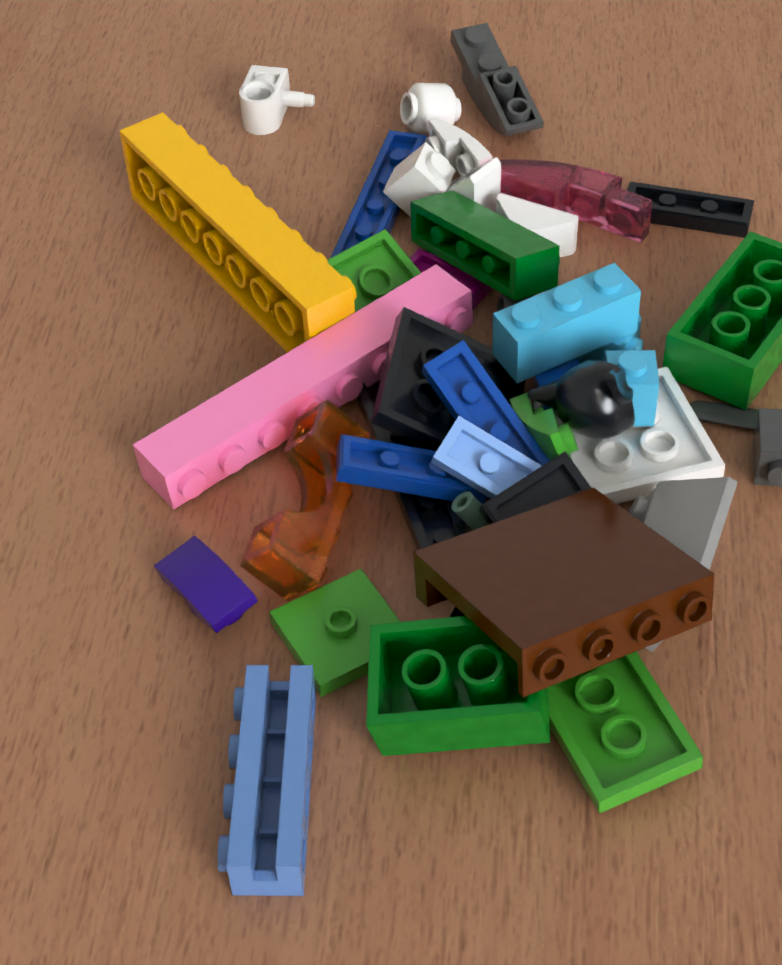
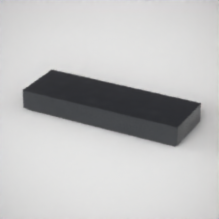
(696, 209)

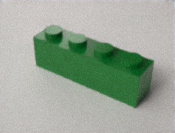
(485, 244)

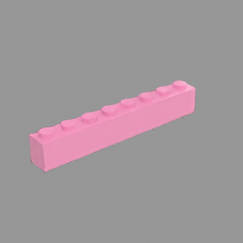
(263, 407)

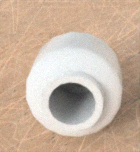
(428, 102)

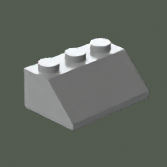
(688, 515)

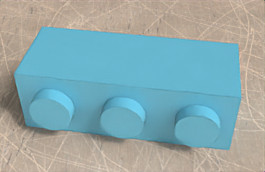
(565, 322)

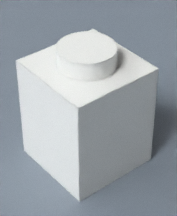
(418, 177)

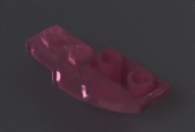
(581, 192)

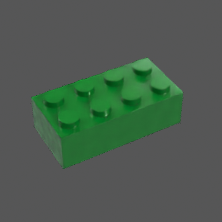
(733, 328)

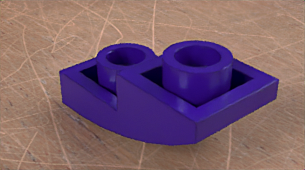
(206, 584)

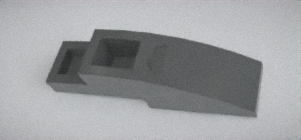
(492, 83)

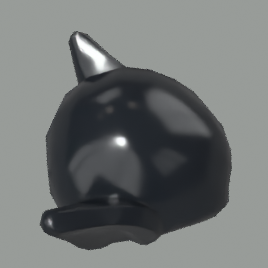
(591, 399)

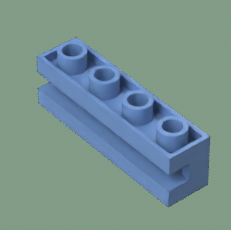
(271, 784)

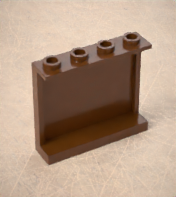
(567, 586)

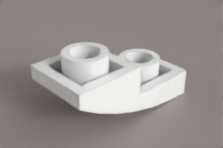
(456, 146)

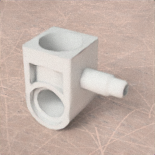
(266, 98)

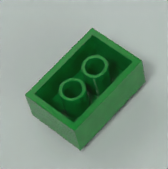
(447, 690)

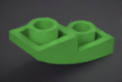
(544, 427)

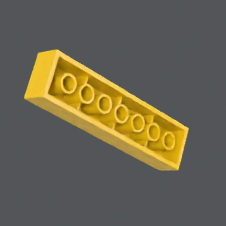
(233, 234)

